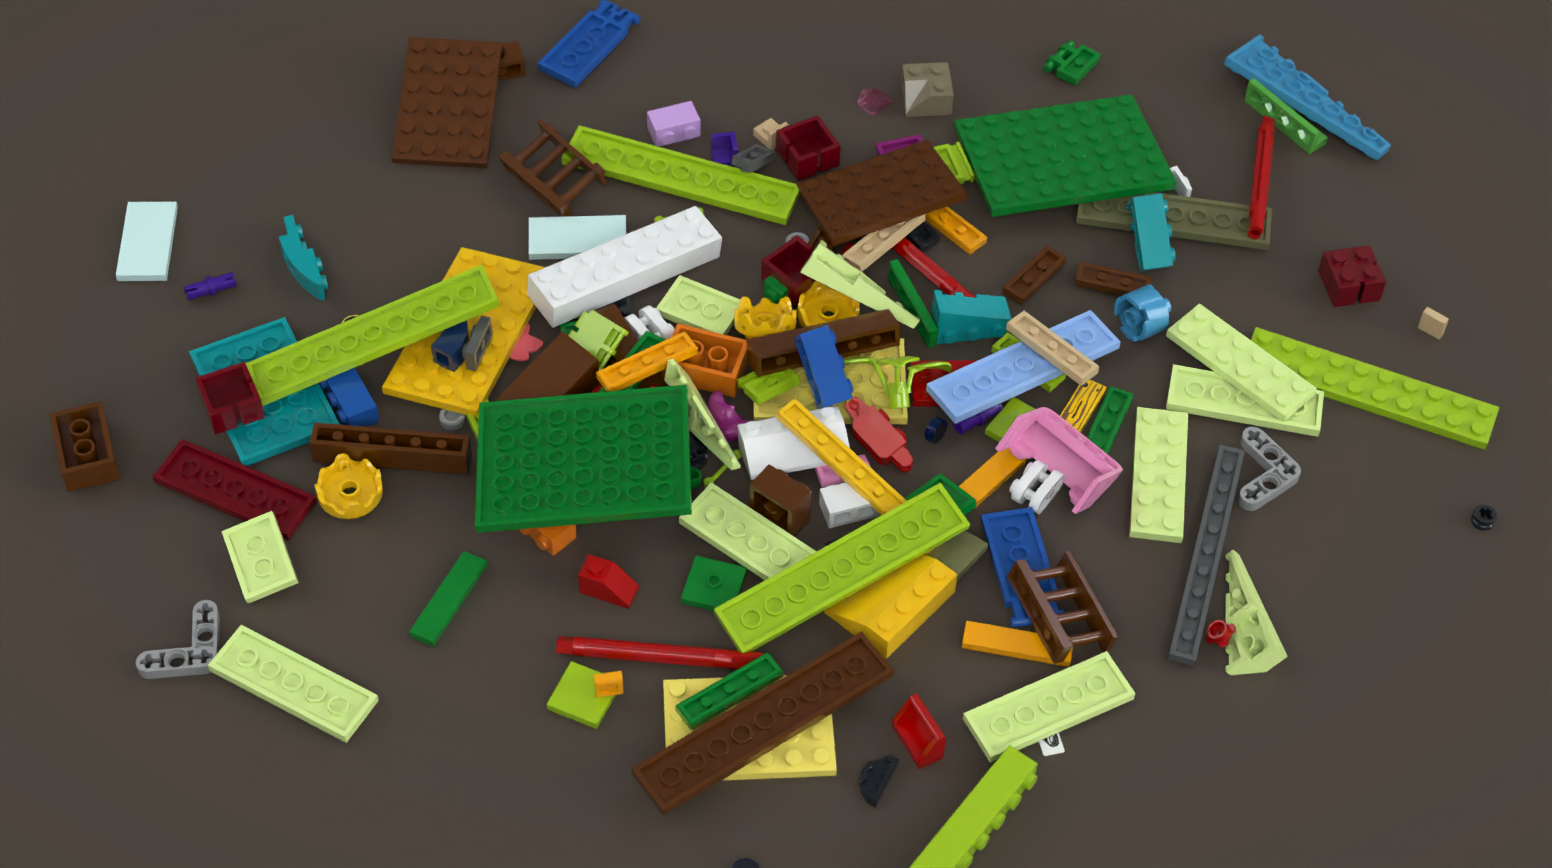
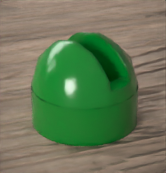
(695, 478)

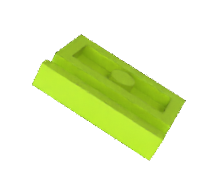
(956, 161)
(768, 386)

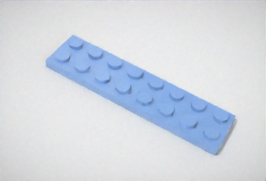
(1016, 369)

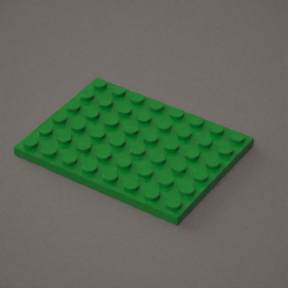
(1063, 155)
(583, 459)

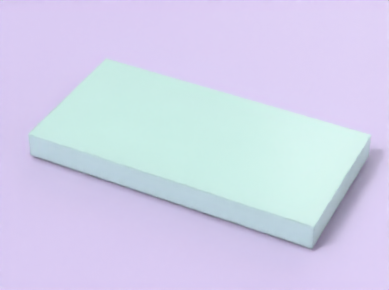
(571, 235)
(147, 241)

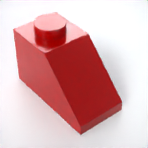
(606, 582)

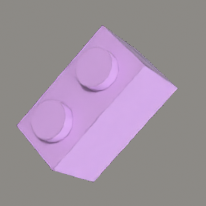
(673, 123)

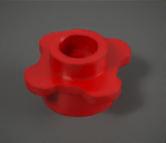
(1220, 633)

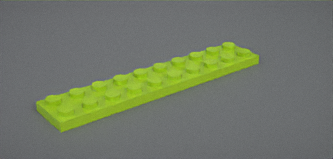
(686, 175)
(372, 334)
(1384, 391)
(841, 569)

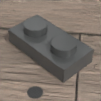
(753, 158)
(478, 343)

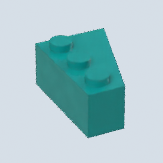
(1151, 232)
(969, 317)

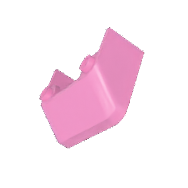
(1063, 448)

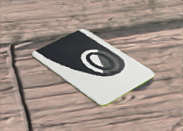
(1052, 745)

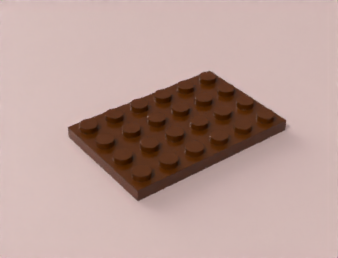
(447, 102)
(881, 192)

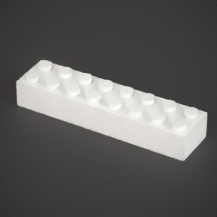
(623, 266)

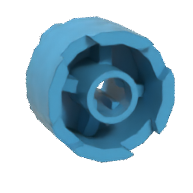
(1142, 313)

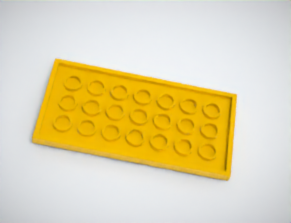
(425, 382)

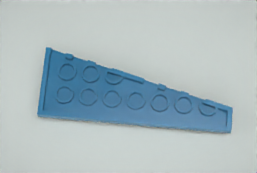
(1303, 94)

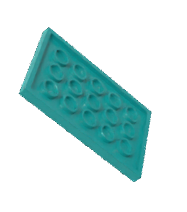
(287, 420)

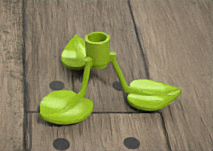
(898, 393)

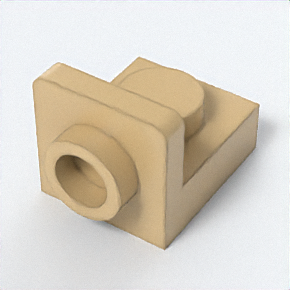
(767, 132)

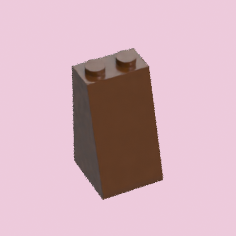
(557, 371)

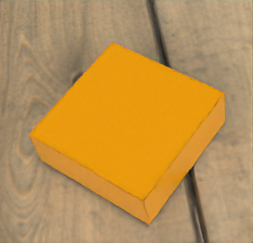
(608, 684)

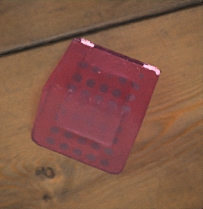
(873, 101)

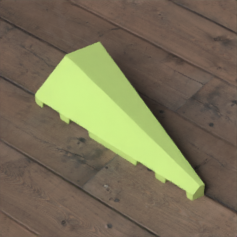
(841, 276)
(701, 420)
(1255, 643)

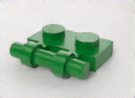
(1076, 66)

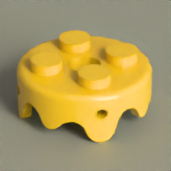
(823, 299)
(764, 318)
(343, 475)

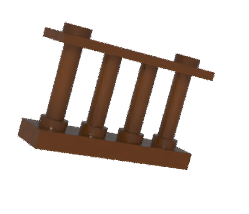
(545, 190)
(1046, 621)

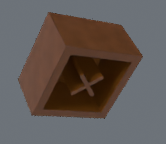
(781, 499)

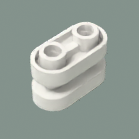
(650, 321)
(1032, 476)

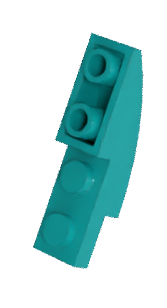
(301, 260)

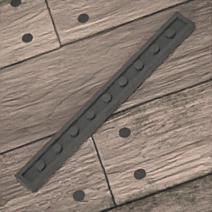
(1206, 556)

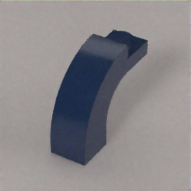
(449, 346)

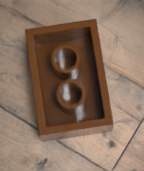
(84, 446)

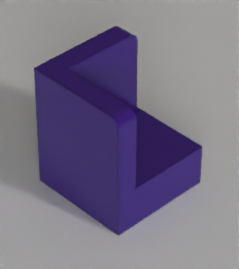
(723, 148)

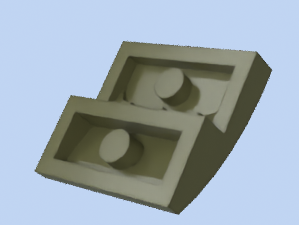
(960, 552)

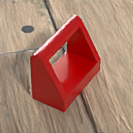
(919, 732)

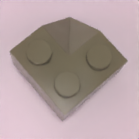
(927, 89)

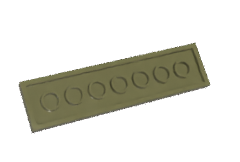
(1188, 218)

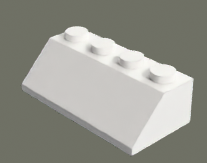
(773, 444)

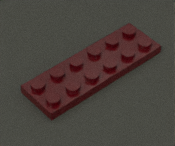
(233, 487)

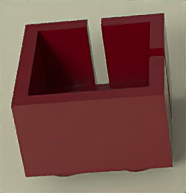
(808, 147)
(786, 266)
(1345, 272)
(230, 397)

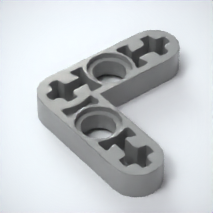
(1274, 470)
(198, 650)

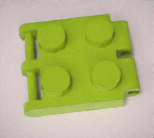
(598, 336)

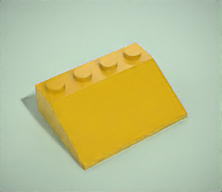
(896, 603)

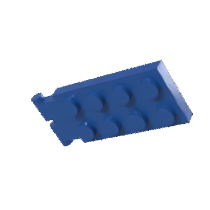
(588, 43)
(1010, 538)

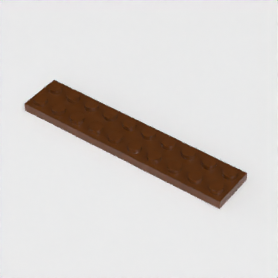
(761, 723)

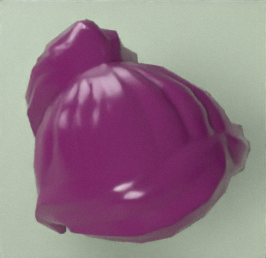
(725, 416)

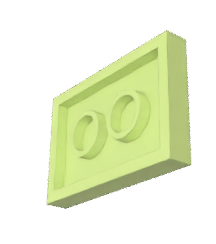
(698, 306)
(260, 557)

